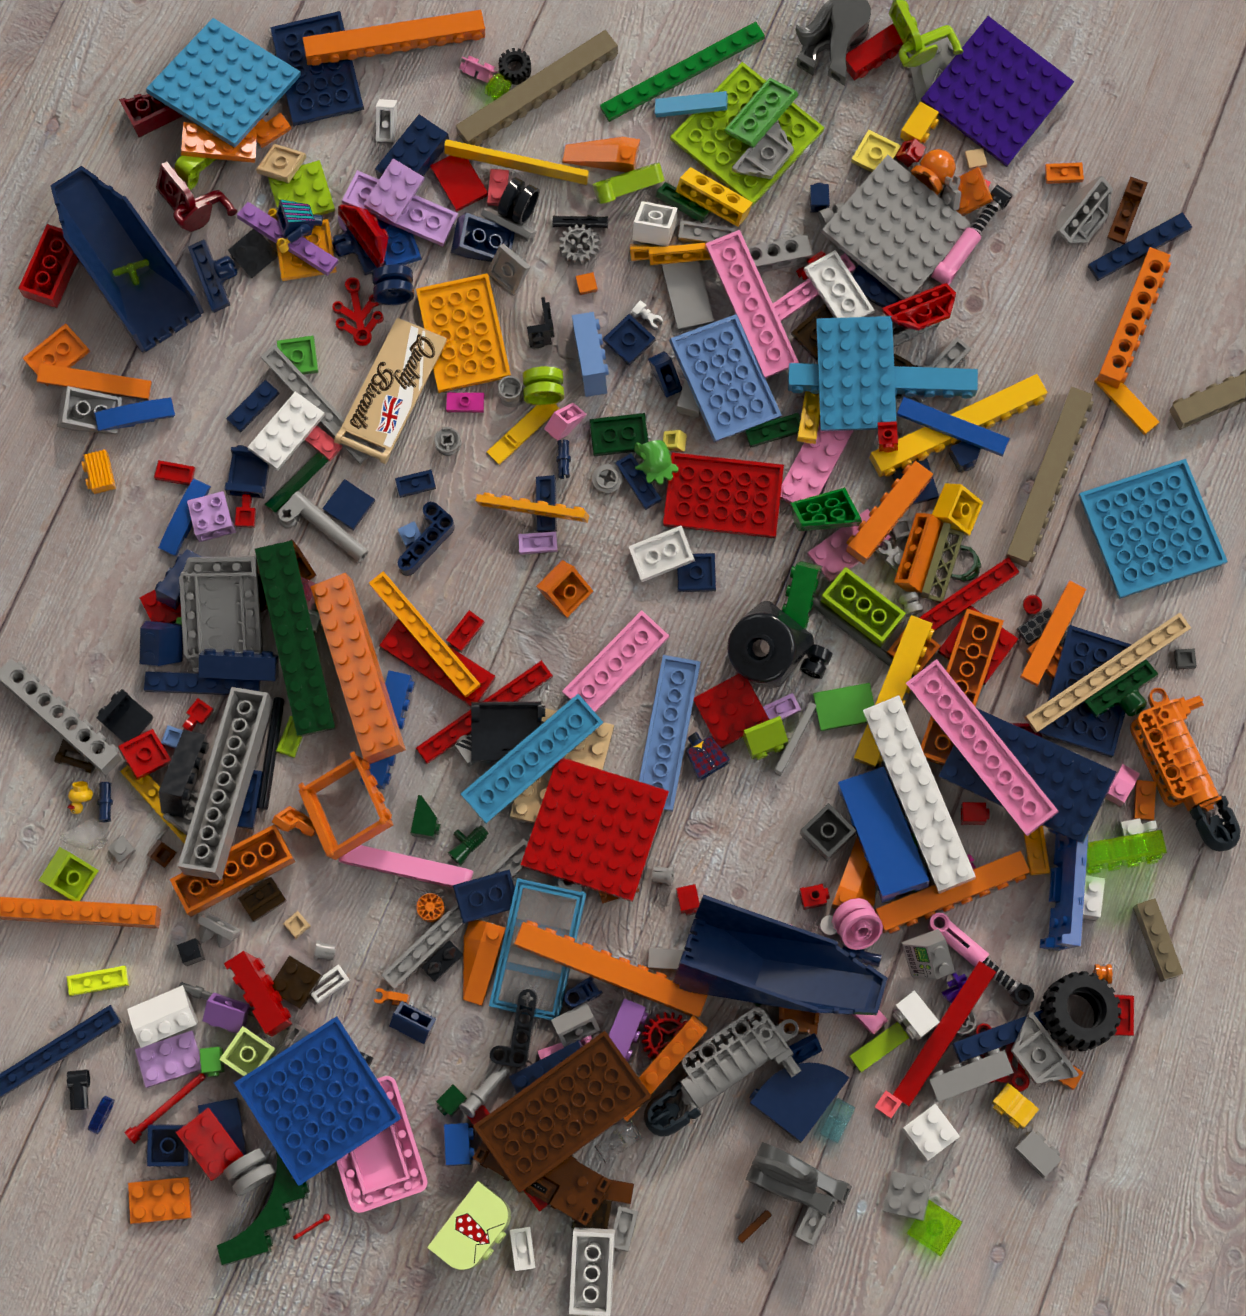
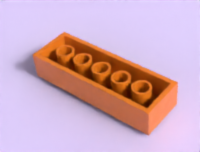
(246, 865)

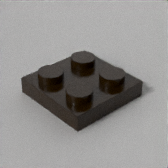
(296, 982)

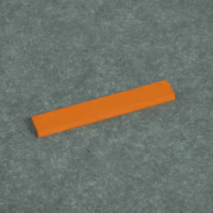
(94, 381)
(1053, 633)

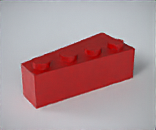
(259, 992)

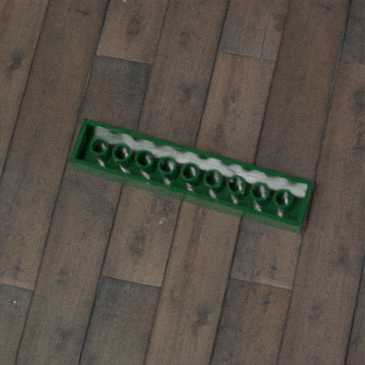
(294, 638)

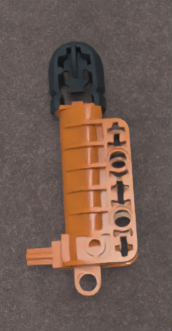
(1183, 768)

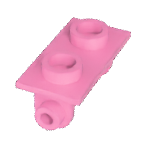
(471, 66)

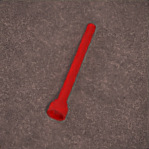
(136, 1132)

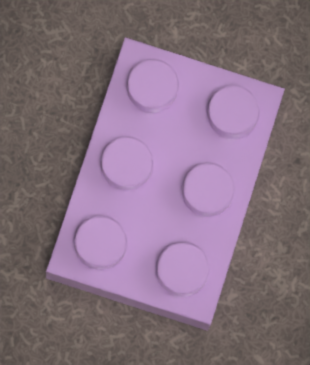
(394, 191)
(169, 1059)

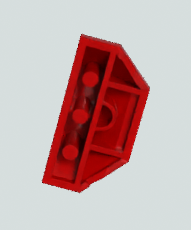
(366, 231)
(923, 308)

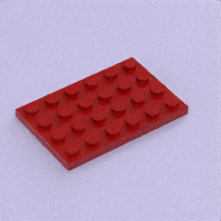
(724, 495)

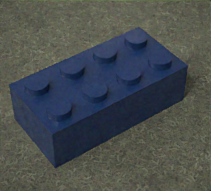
(416, 147)

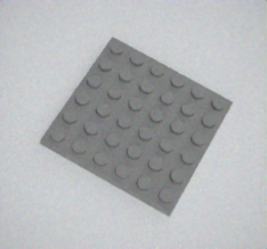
(896, 228)

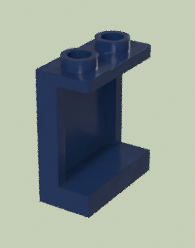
(247, 474)

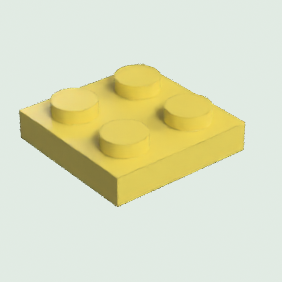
(873, 151)

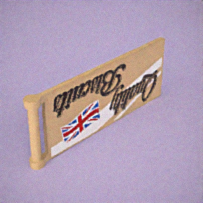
(391, 388)

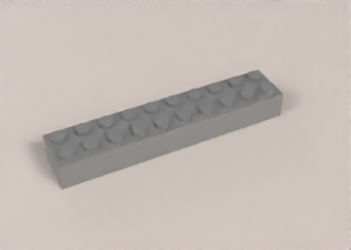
(225, 784)

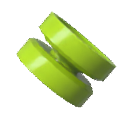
(543, 385)

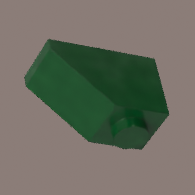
(425, 822)

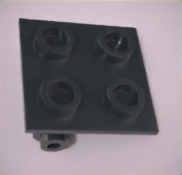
(253, 253)

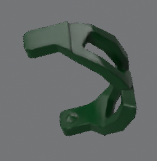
(975, 567)

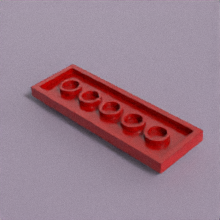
(406, 648)

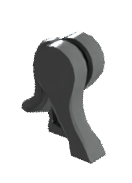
(834, 28)
(796, 1180)

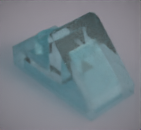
(837, 1120)

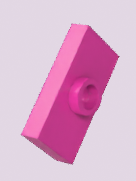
(465, 402)

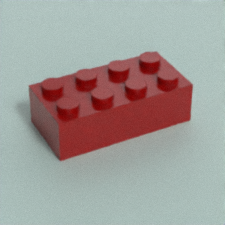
(49, 268)

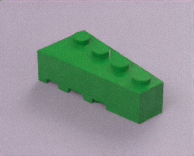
(801, 592)

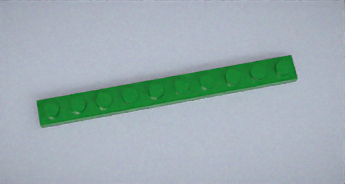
(682, 71)

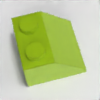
(765, 738)
(68, 875)

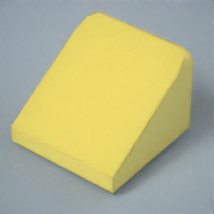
(675, 440)

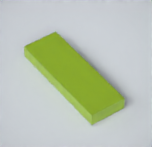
(879, 1047)

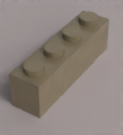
(1158, 940)

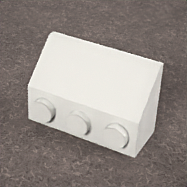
(162, 1016)

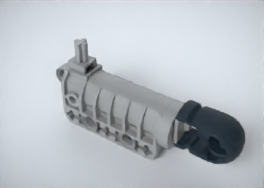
(723, 1068)

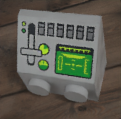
(928, 956)

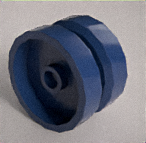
(393, 284)

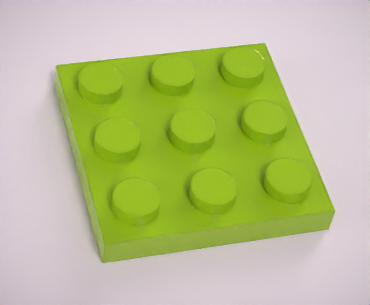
(305, 187)

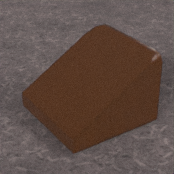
(161, 853)

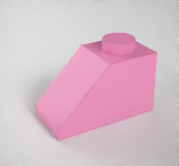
(564, 421)
(1122, 785)

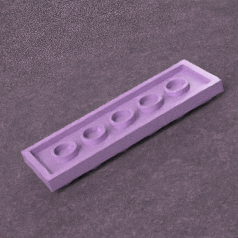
(419, 218)

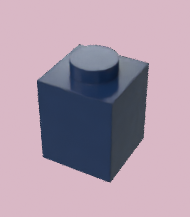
(819, 197)

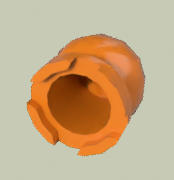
(934, 169)

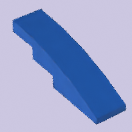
(134, 414)
(181, 521)

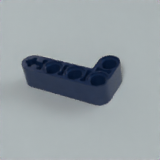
(423, 542)

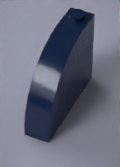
(798, 1100)

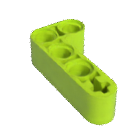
(190, 167)
(628, 182)

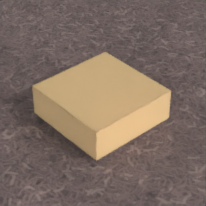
(975, 159)
(296, 924)

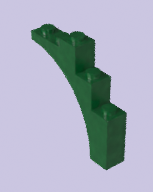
(275, 1215)

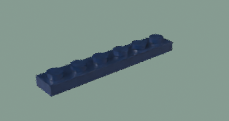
(1139, 246)
(191, 683)
(991, 1039)

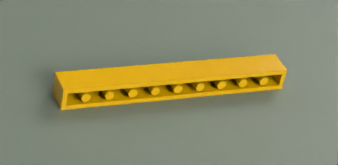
(982, 413)

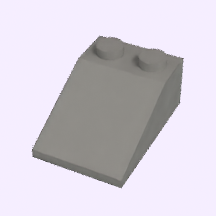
(79, 406)

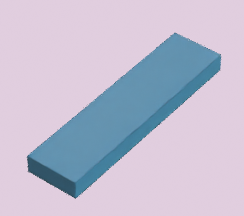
(691, 104)

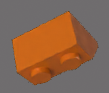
(564, 588)

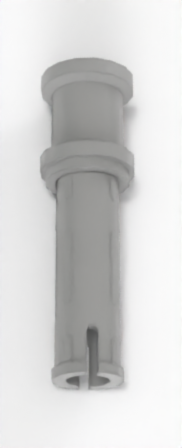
(479, 1096)

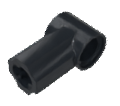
(78, 1083)

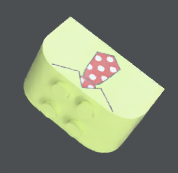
(472, 1229)

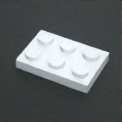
(661, 553)

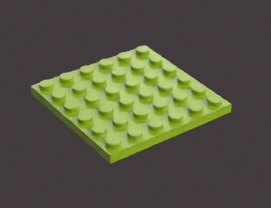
(707, 142)

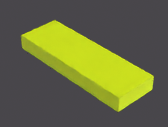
(97, 981)

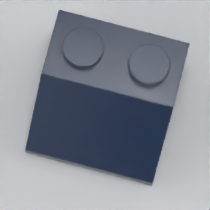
(160, 643)

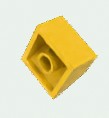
(958, 507)

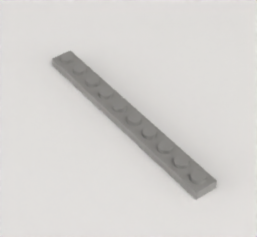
(444, 928)

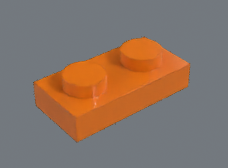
(1064, 173)
(1144, 800)

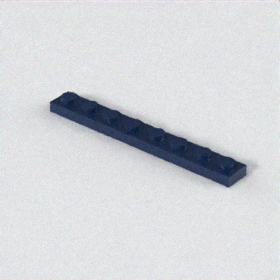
(58, 1049)

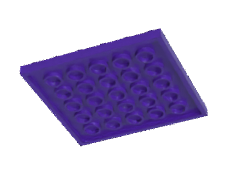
(997, 91)

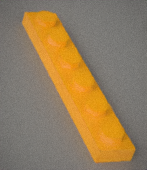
(525, 506)

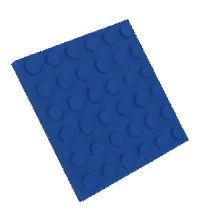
(317, 1100)

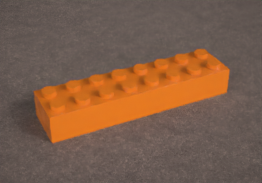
(968, 669)

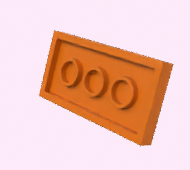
(203, 144)

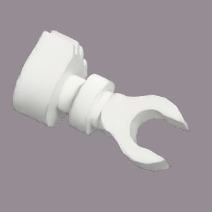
(640, 309)

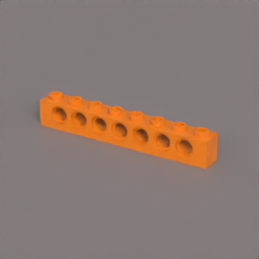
(1109, 373)

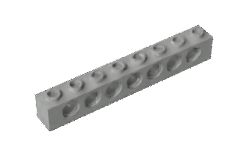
(104, 761)

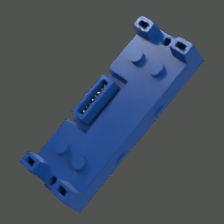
(883, 834)
(1067, 893)

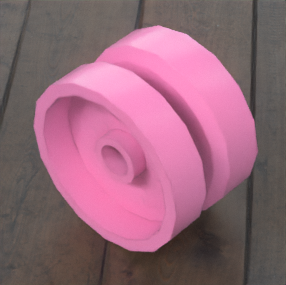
(857, 924)

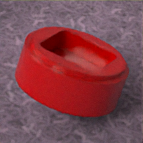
(1032, 604)

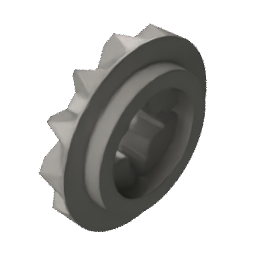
(603, 471)

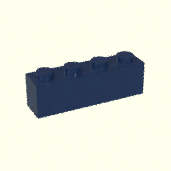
(238, 665)

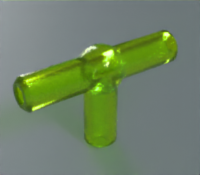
(131, 268)

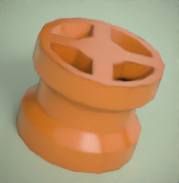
(1104, 972)

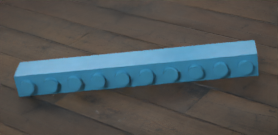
(908, 380)

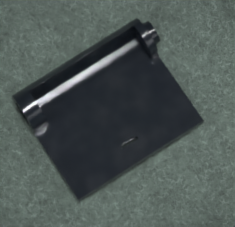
(501, 727)

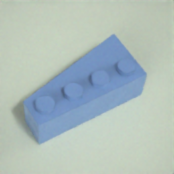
(590, 353)

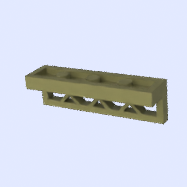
(935, 562)

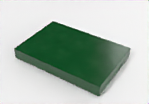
(618, 433)

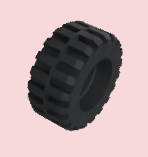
(1102, 1002)

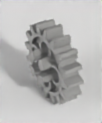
(568, 246)

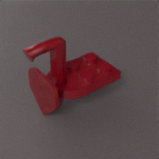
(188, 212)

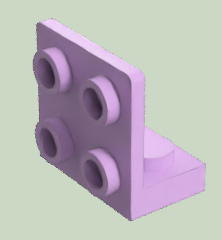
(210, 516)

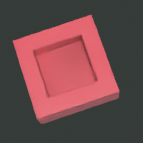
(888, 1104)

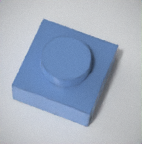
(409, 533)

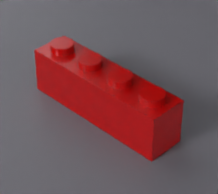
(873, 52)

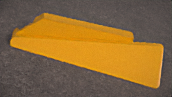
(669, 254)

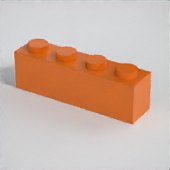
(918, 552)

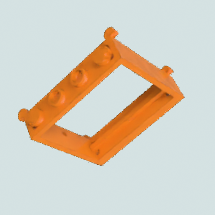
(319, 819)

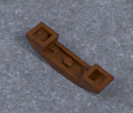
(1127, 210)

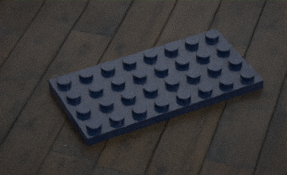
(1067, 779)

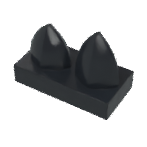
(442, 961)

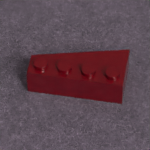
(147, 113)

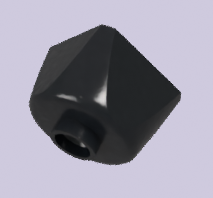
(786, 642)

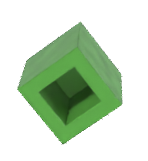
(210, 1061)

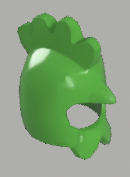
(657, 461)

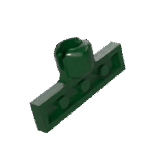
(1123, 692)

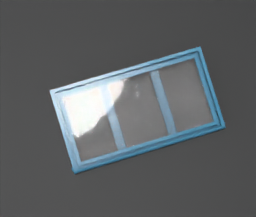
(521, 970)

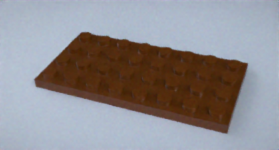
(562, 1111)

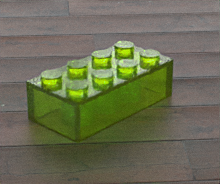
(1125, 850)

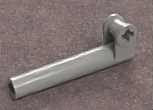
(300, 506)

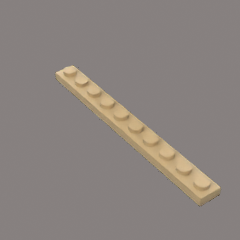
(1107, 672)

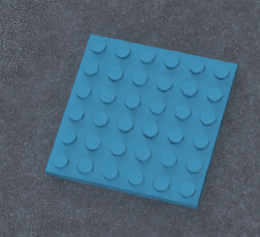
(223, 82)
(1152, 528)

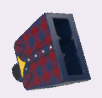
(705, 756)

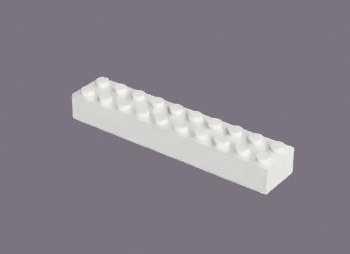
(919, 794)

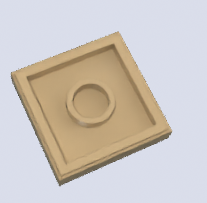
(281, 163)

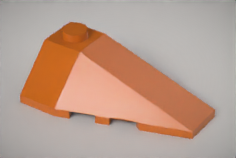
(609, 154)
(856, 880)
(480, 955)

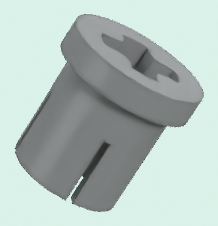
(663, 875)
(324, 951)

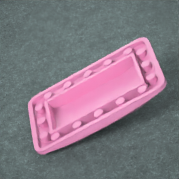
(385, 1165)

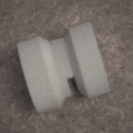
(911, 604)

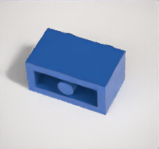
(457, 1144)

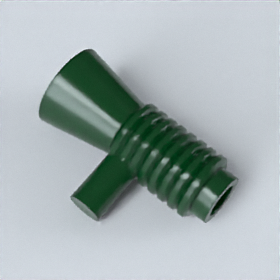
(468, 844)

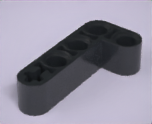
(527, 1028)

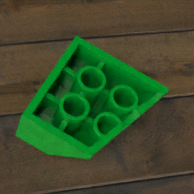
(825, 511)

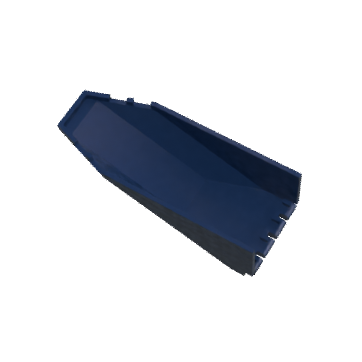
(108, 235)
(773, 964)

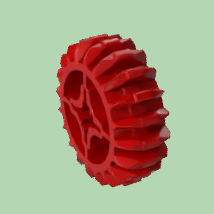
(656, 1026)

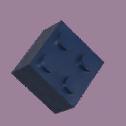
(165, 1147)

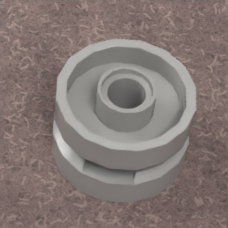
(249, 1172)

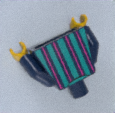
(295, 222)

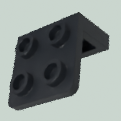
(541, 334)
(124, 716)

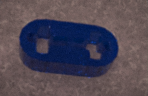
(101, 1114)

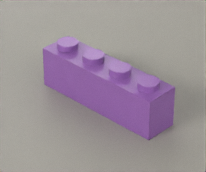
(626, 1026)

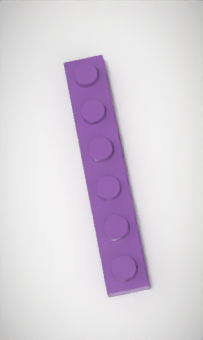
(301, 248)

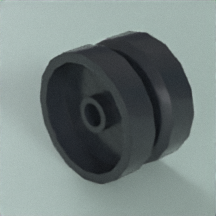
(518, 201)

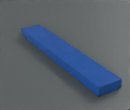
(953, 426)

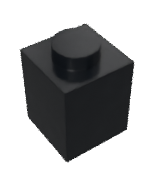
(191, 952)

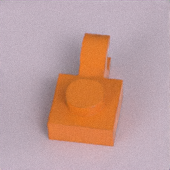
(392, 996)

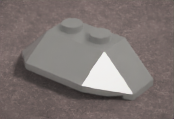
(1085, 211)

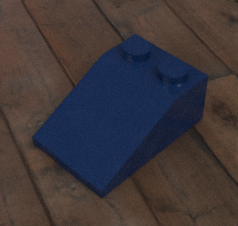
(479, 238)

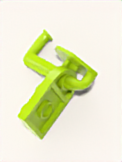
(914, 42)

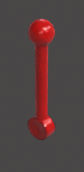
(326, 1217)

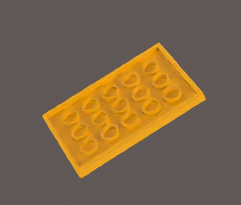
(469, 320)

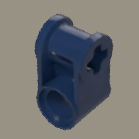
(583, 992)

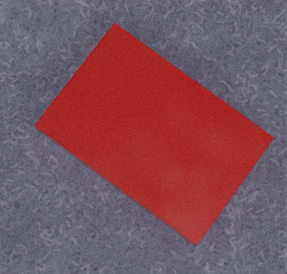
(459, 181)

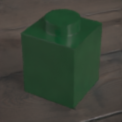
(451, 1100)

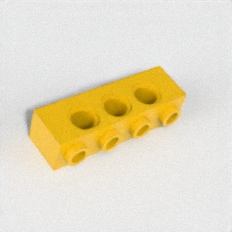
(714, 196)

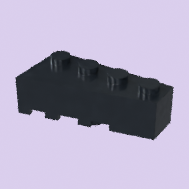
(182, 773)

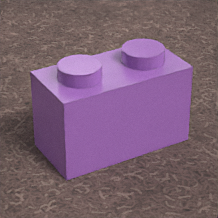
(226, 1013)

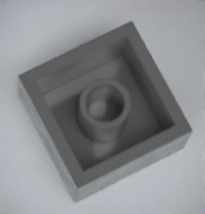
(827, 832)

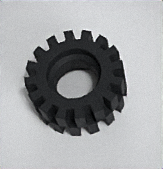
(513, 56)

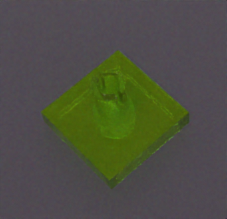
(936, 1229)

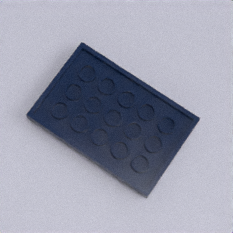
(321, 89)
(1080, 655)

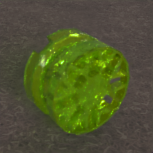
(497, 86)

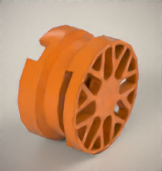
(430, 907)

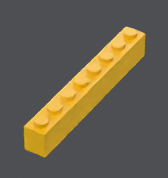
(900, 672)

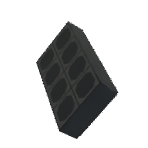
(1033, 628)

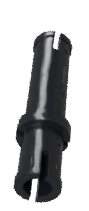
(589, 221)

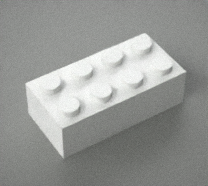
(592, 1271)

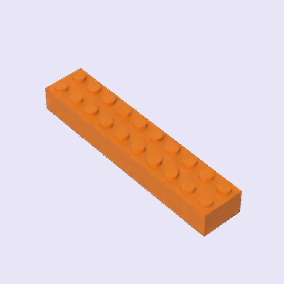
(357, 668)

